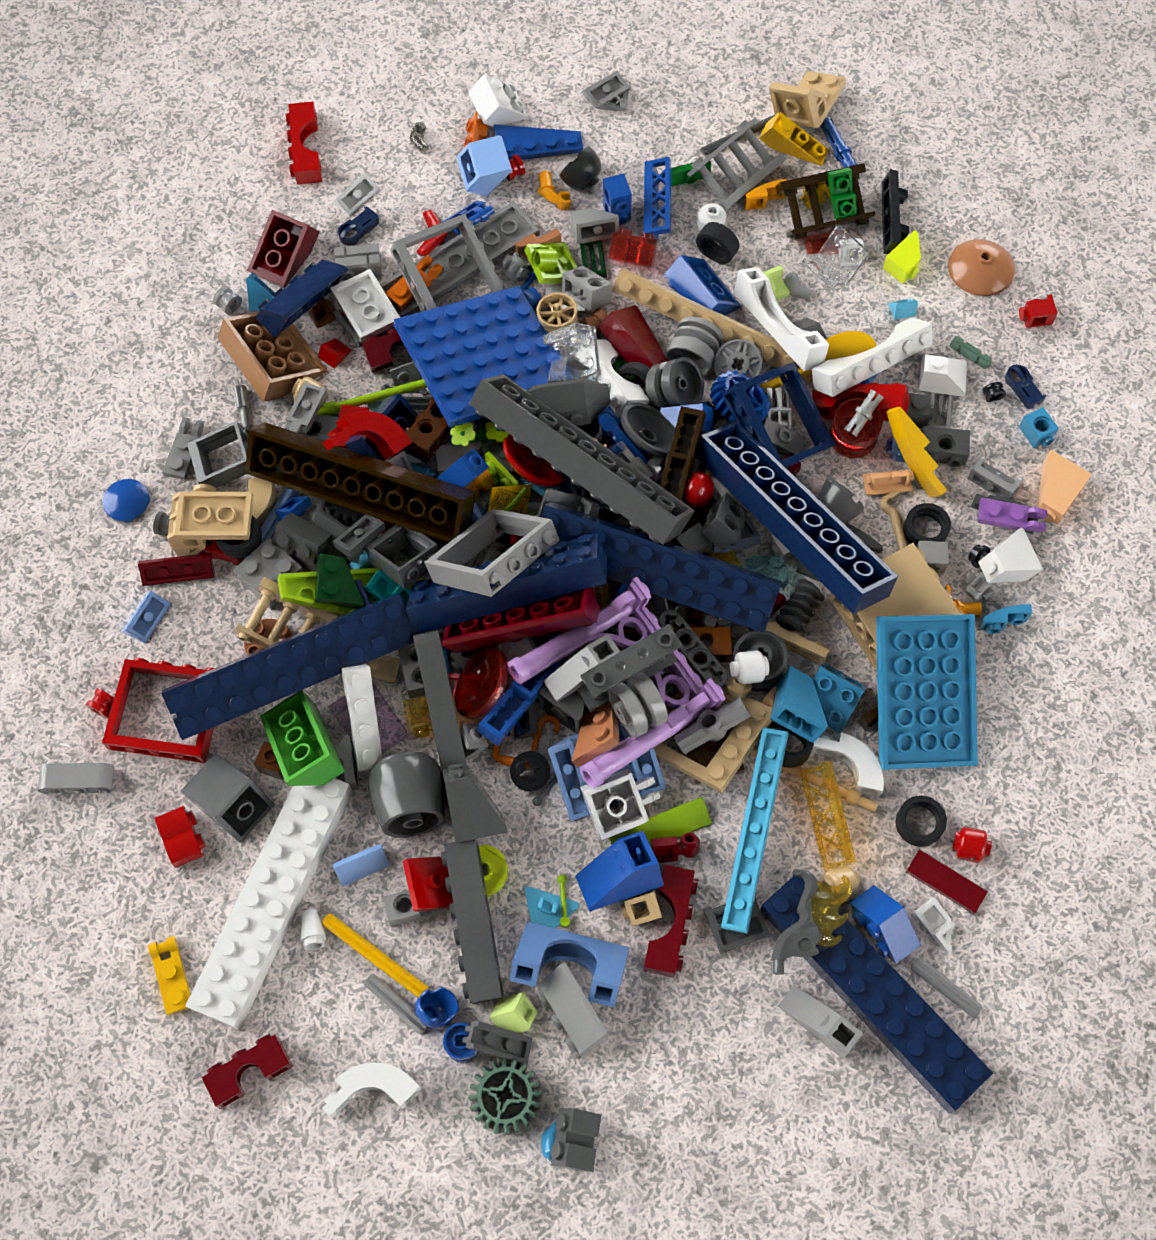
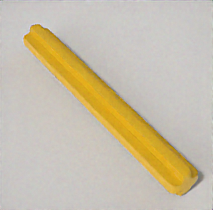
(374, 955)

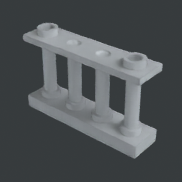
(755, 175)

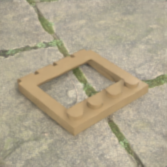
(730, 754)

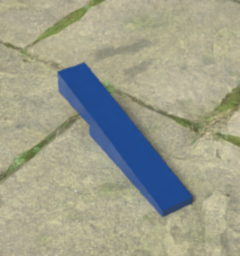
(514, 704)

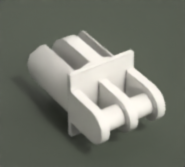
(779, 411)

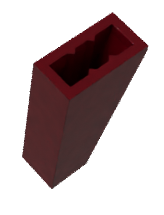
(632, 337)

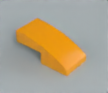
(758, 197)

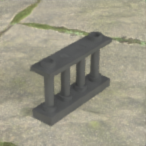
(646, 656)

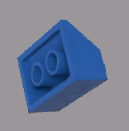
(699, 283)

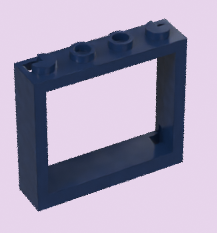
(747, 417)

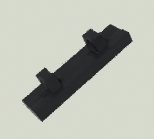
(891, 199)

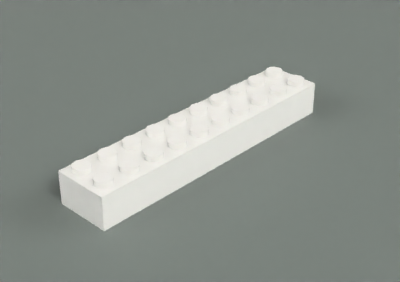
(268, 902)

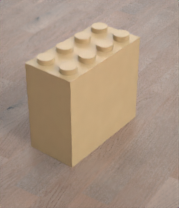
(913, 594)

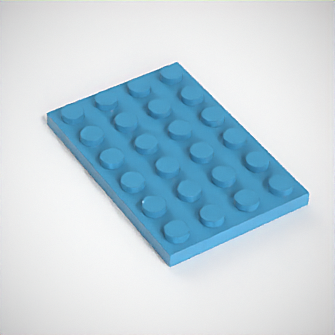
(926, 691)

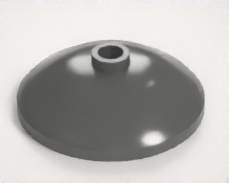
(647, 428)

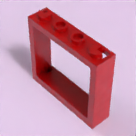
(149, 747)

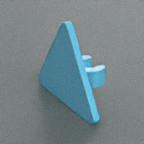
(546, 907)

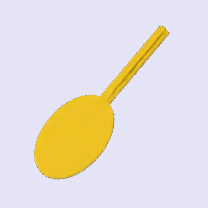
(840, 346)

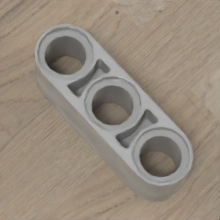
(72, 777)

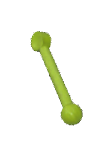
(564, 921)

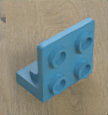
(837, 695)

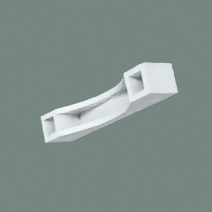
(803, 346)
(843, 373)

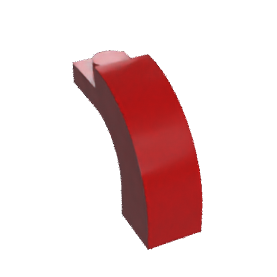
(376, 427)

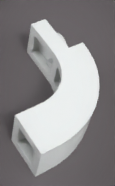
(371, 1077)

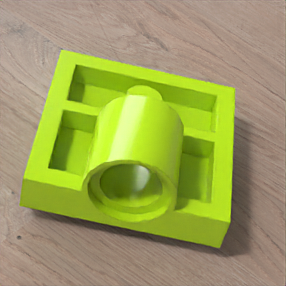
(549, 261)

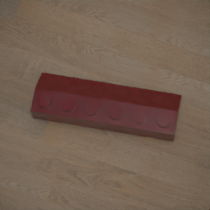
(526, 621)

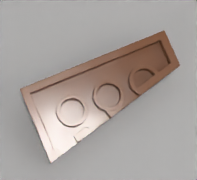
(596, 735)

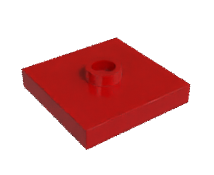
(427, 883)

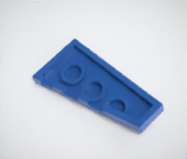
(538, 142)

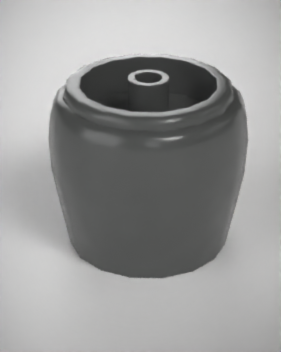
(407, 794)

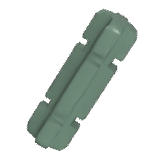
(970, 352)

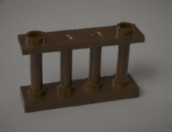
(810, 184)

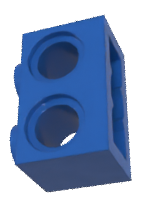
(617, 197)

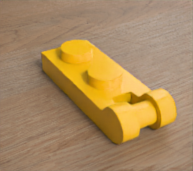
(170, 975)

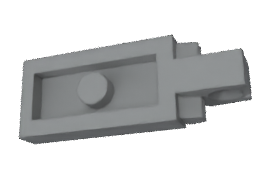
(305, 408)

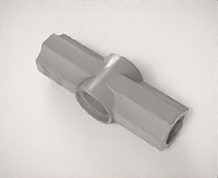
(701, 732)

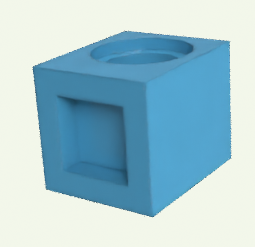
(1041, 420)

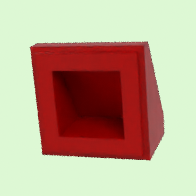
(333, 352)

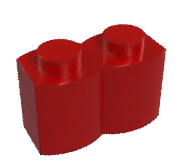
(180, 836)

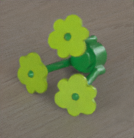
(464, 433)

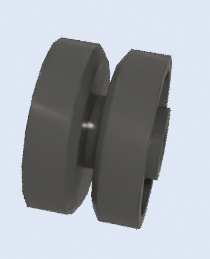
(674, 383)
(771, 647)

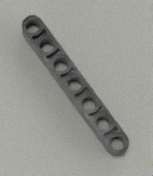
(439, 699)

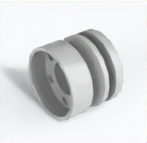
(696, 340)

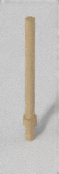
(852, 796)

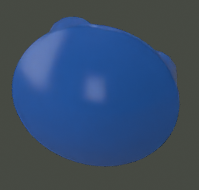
(125, 500)

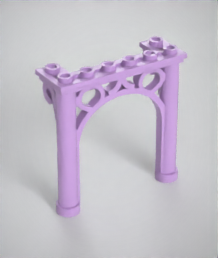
(631, 604)

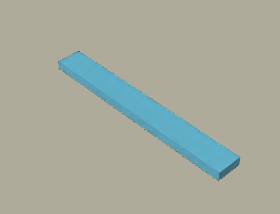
(754, 831)

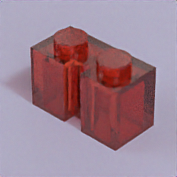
(633, 249)

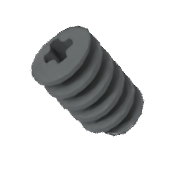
(800, 606)

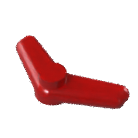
(429, 245)

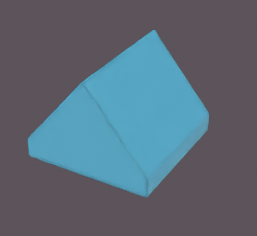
(903, 308)

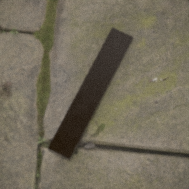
(682, 451)

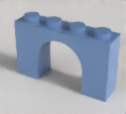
(547, 944)

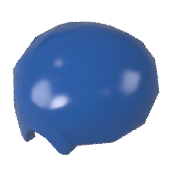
(428, 1007)

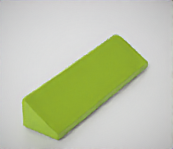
(672, 822)

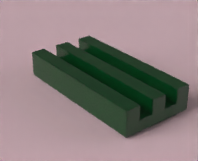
(602, 272)

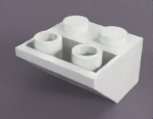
(497, 102)

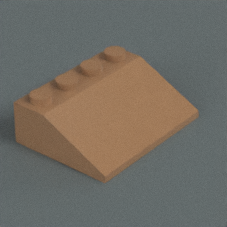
(266, 361)

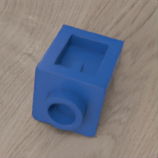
(295, 505)

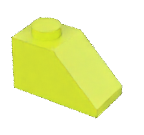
(904, 259)

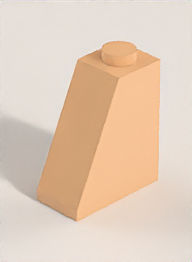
(1059, 485)

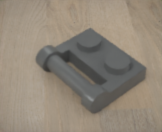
(729, 940)

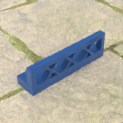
(653, 196)

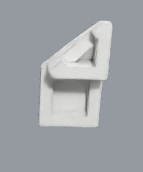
(936, 922)

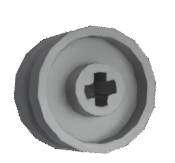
(638, 704)

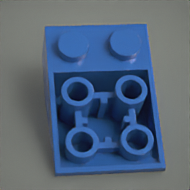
(620, 872)

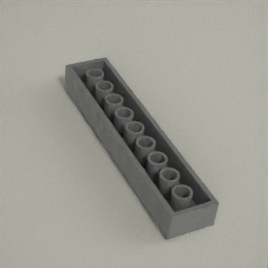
(581, 458)

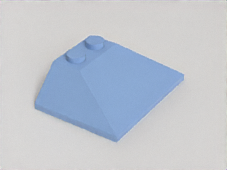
(571, 780)

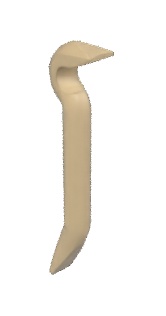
(894, 517)

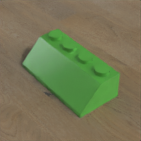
(301, 742)

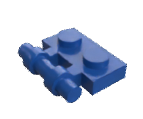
(475, 212)

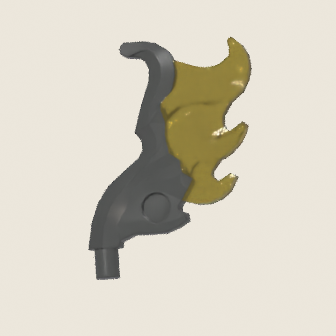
(817, 920)

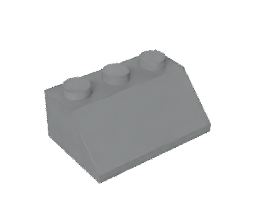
(572, 1011)

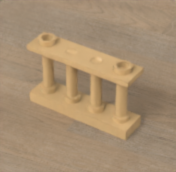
(269, 592)

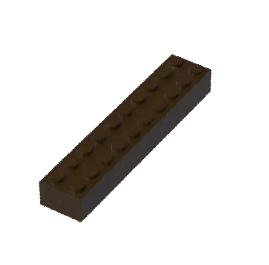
(359, 482)

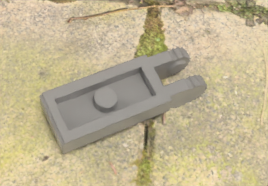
(179, 458)

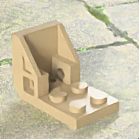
(809, 100)
(208, 517)

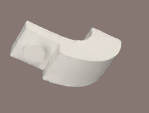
(858, 757)

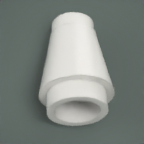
(312, 931)

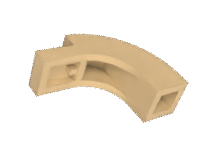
(264, 498)

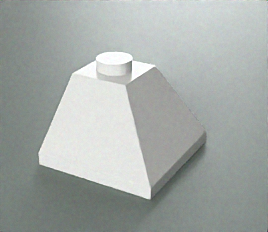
(943, 375)

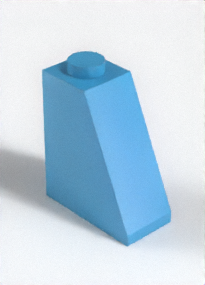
(798, 705)

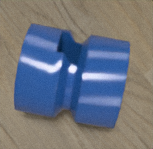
(453, 1044)

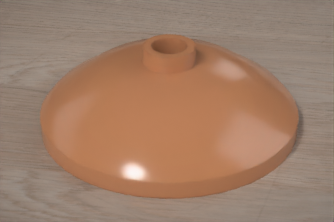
(978, 275)

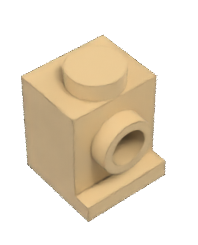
(649, 912)

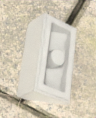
(356, 194)

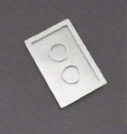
(365, 305)

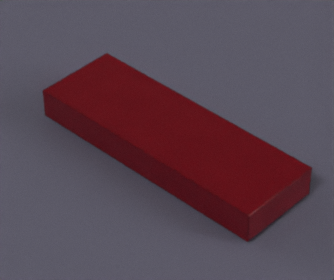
(176, 569)
(946, 881)

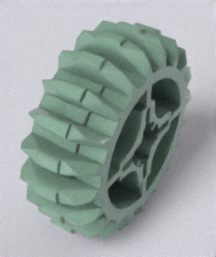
(499, 1119)

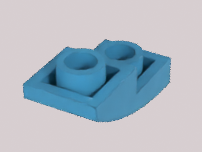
(997, 620)

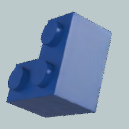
(886, 923)

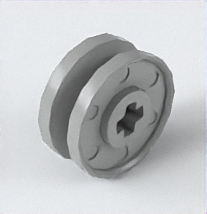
(742, 349)

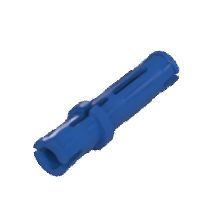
(842, 152)

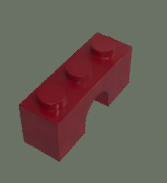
(379, 349)
(224, 1079)

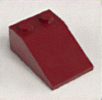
(282, 248)

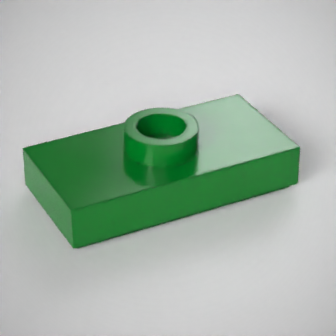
(679, 174)

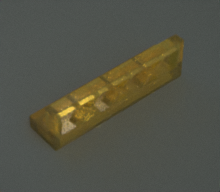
(837, 814)

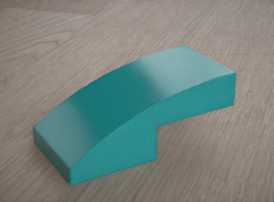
(382, 586)

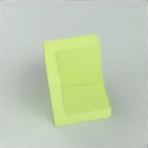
(777, 284)
(514, 1013)

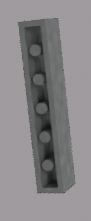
(473, 921)

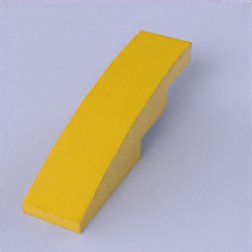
(911, 445)

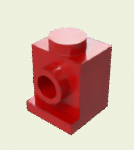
(1038, 312)

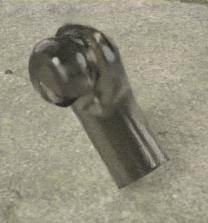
(417, 136)

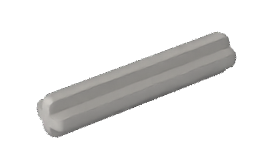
(946, 987)
(395, 1003)

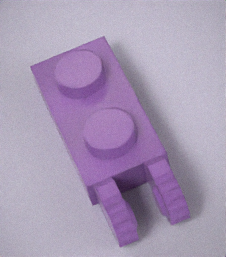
(1010, 515)

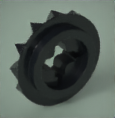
(541, 775)

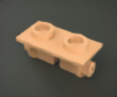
(888, 482)

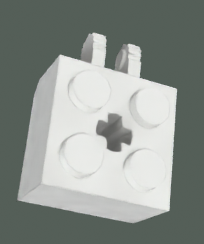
(630, 808)

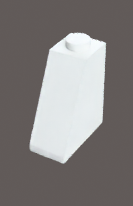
(1011, 560)

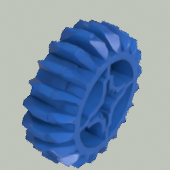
(727, 380)

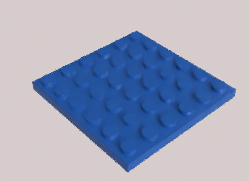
(474, 342)

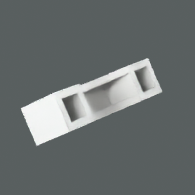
(621, 391)
(363, 716)

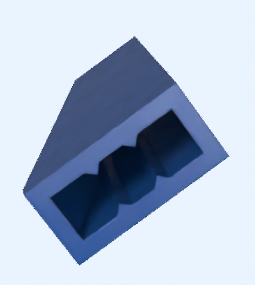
(465, 469)

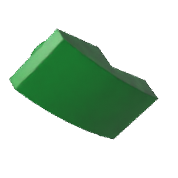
(841, 193)

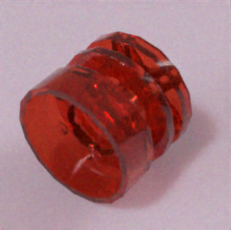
(865, 442)

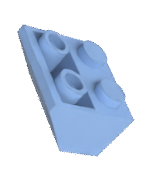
(484, 165)

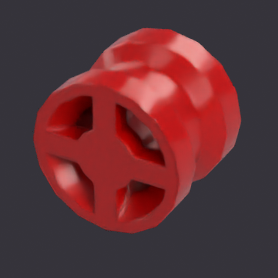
(517, 167)
(101, 703)

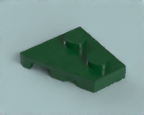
(336, 583)

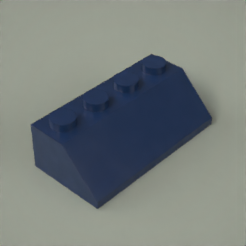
(300, 296)

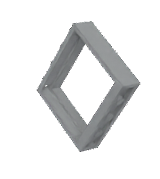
(411, 273)
(447, 564)

